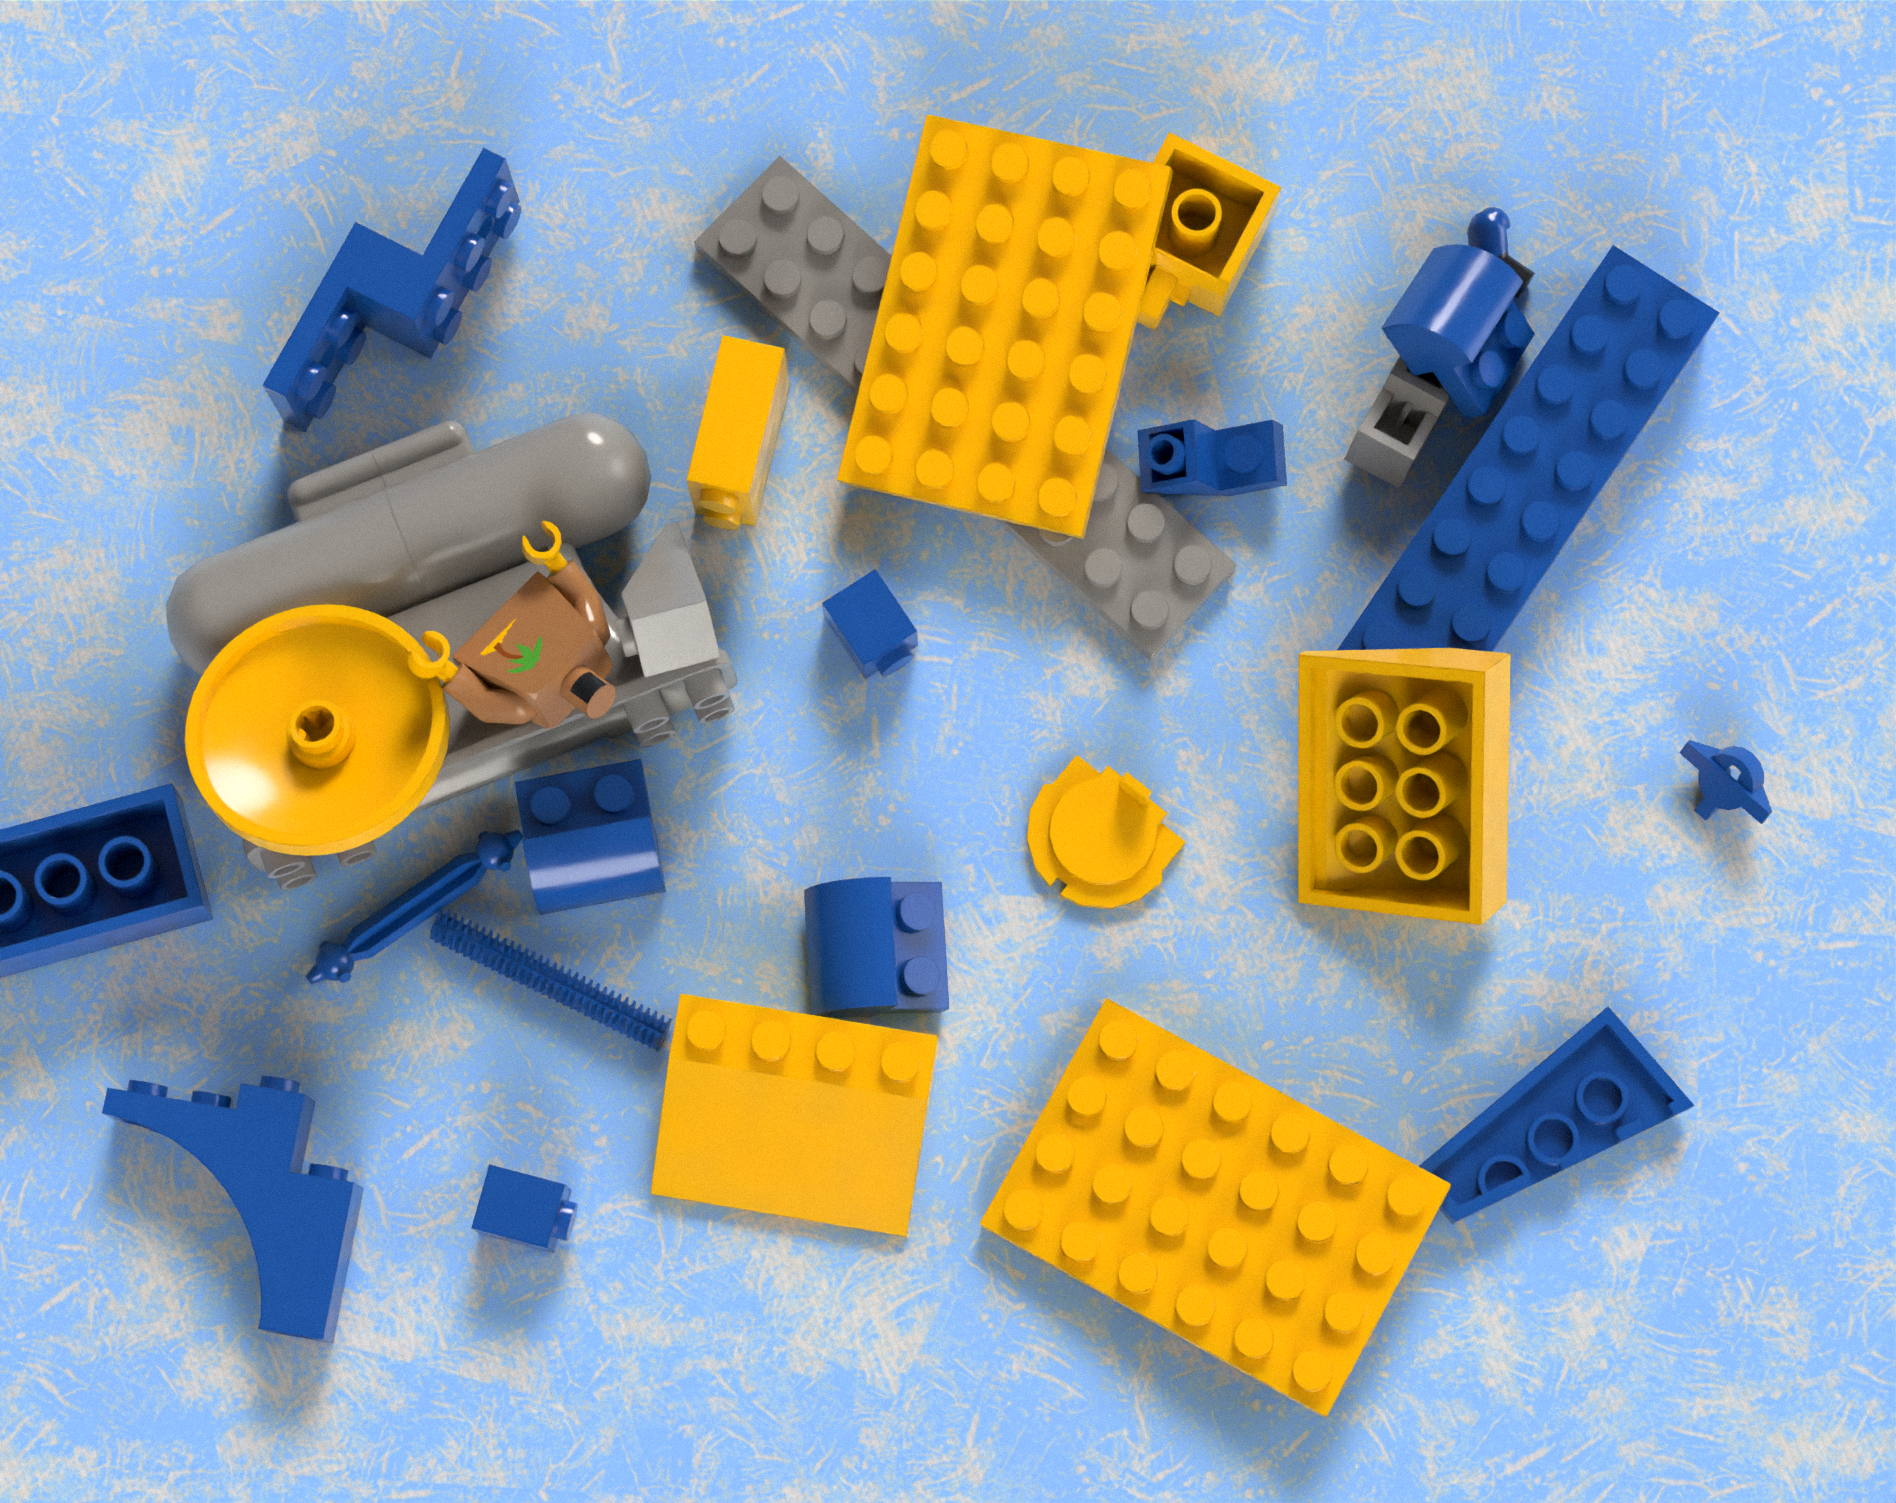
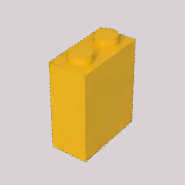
(738, 432)

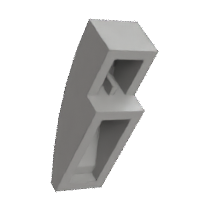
(1398, 424)

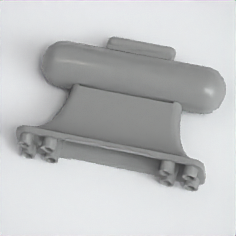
(437, 546)

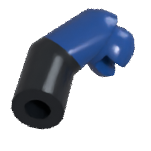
(1489, 233)

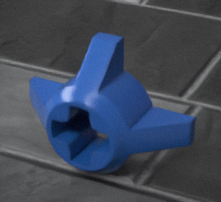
(1718, 785)

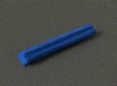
(549, 980)

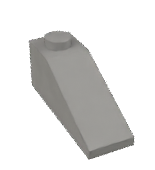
(667, 609)

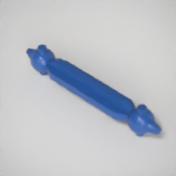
(414, 906)

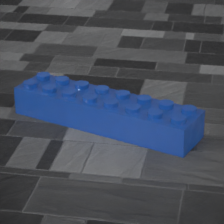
(1538, 464)

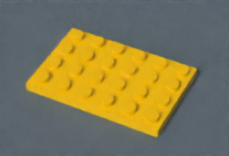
(1005, 325)
(1216, 1207)

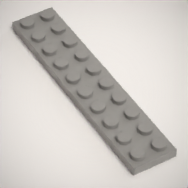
(825, 286)

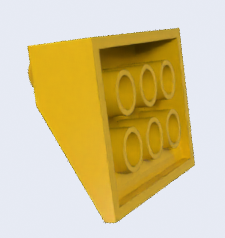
(1404, 781)
(794, 1114)

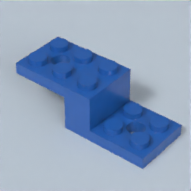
(393, 292)

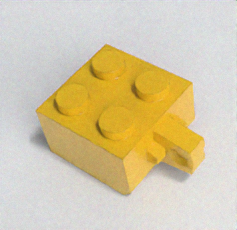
(1206, 230)

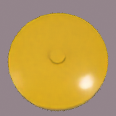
(316, 730)

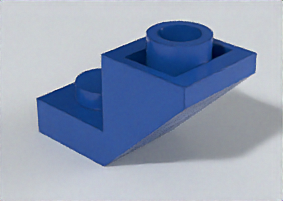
(1211, 462)

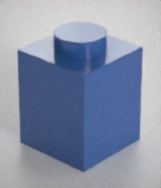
(871, 626)
(524, 1209)

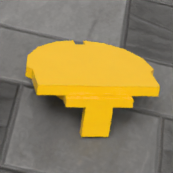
(1099, 837)

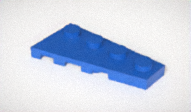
(1561, 1113)

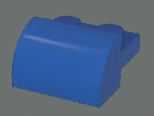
(1461, 324)
(589, 837)
(876, 947)

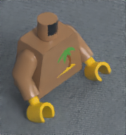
(535, 653)

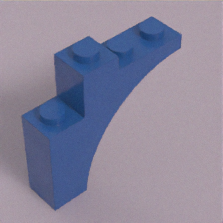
(295, 1220)

